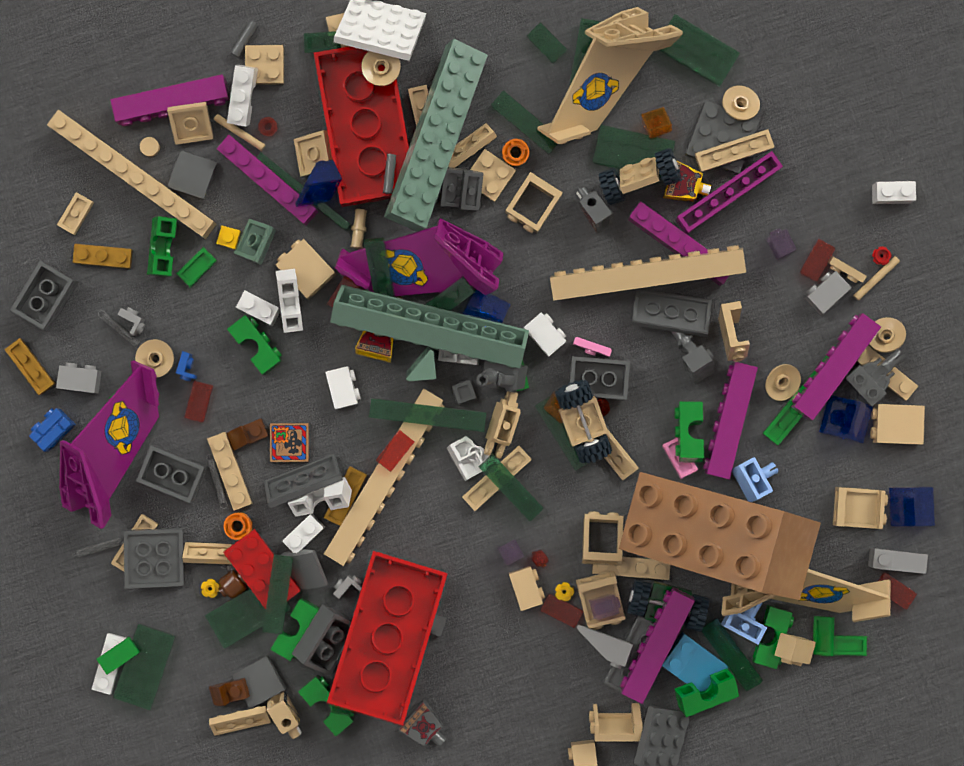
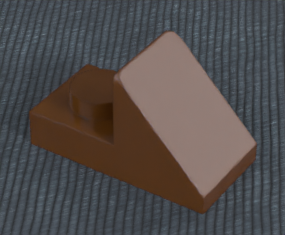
(247, 434)
(229, 692)

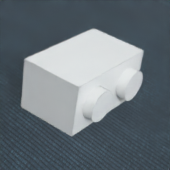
(894, 192)
(258, 308)
(545, 334)
(342, 387)
(303, 533)

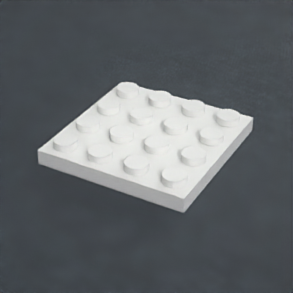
(380, 28)

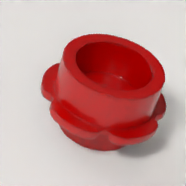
(886, 255)

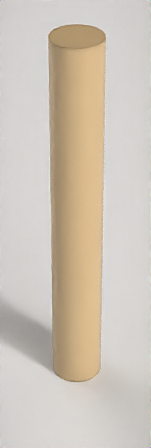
(239, 132)
(876, 278)

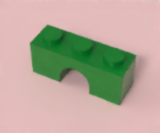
(162, 234)
(245, 330)
(688, 448)
(304, 614)
(780, 621)
(318, 690)
(721, 690)

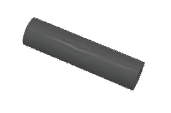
(244, 38)
(389, 174)

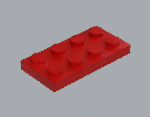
(254, 563)

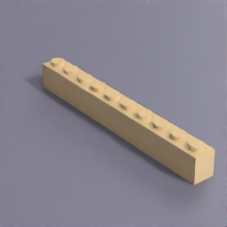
(132, 174)
(648, 274)
(375, 491)

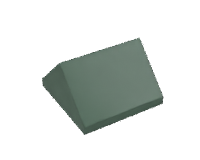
(255, 241)
(424, 366)

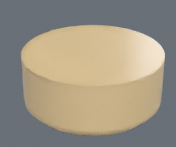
(149, 146)

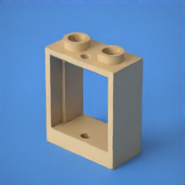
(545, 188)
(597, 557)

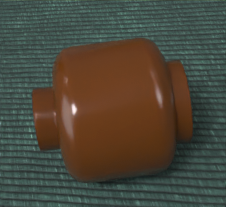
(232, 584)

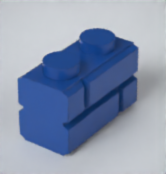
(51, 429)

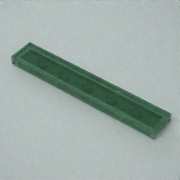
(298, 188)
(427, 415)

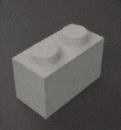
(827, 292)
(79, 379)

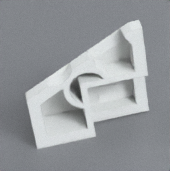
(467, 457)

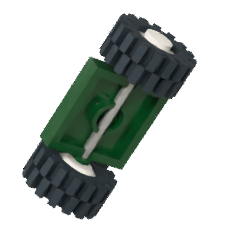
(640, 598)

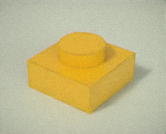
(228, 237)

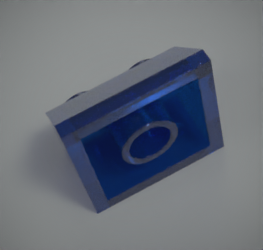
(320, 184)
(486, 307)
(846, 419)
(912, 506)

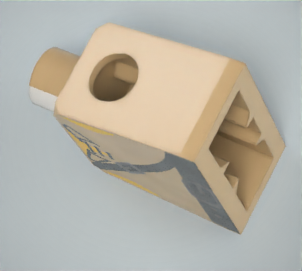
(284, 714)

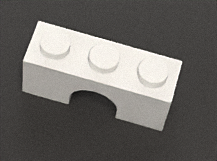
(240, 101)
(289, 300)
(336, 496)

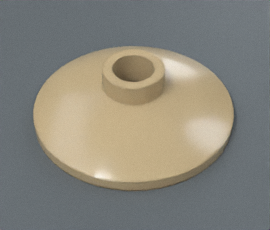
(380, 78)
(745, 98)
(892, 328)
(156, 347)
(787, 386)

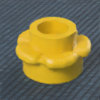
(569, 591)
(210, 593)

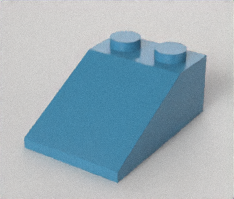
(692, 662)

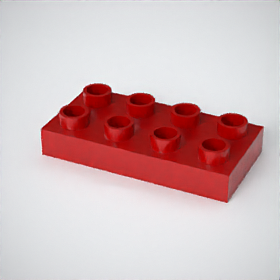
(361, 124)
(387, 638)

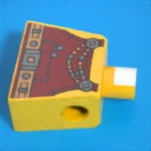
(688, 186)
(375, 346)

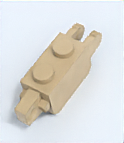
(502, 424)

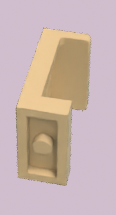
(310, 268)
(728, 315)
(897, 424)
(859, 508)
(594, 587)
(616, 725)

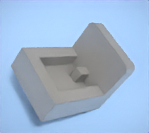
(131, 315)
(342, 585)

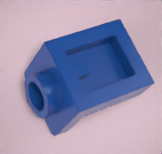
(185, 363)

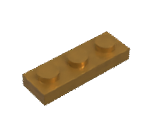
(102, 256)
(30, 366)
(355, 480)

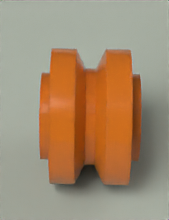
(523, 148)
(229, 522)

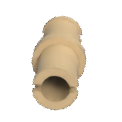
(358, 229)

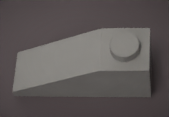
(897, 560)
(610, 647)

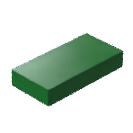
(196, 267)
(823, 635)
(850, 645)
(118, 655)

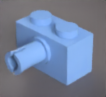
(754, 479)
(745, 624)

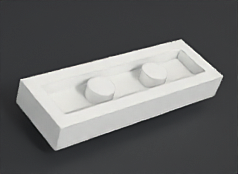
(103, 682)

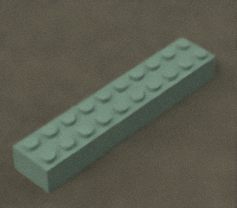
(436, 136)
(429, 326)

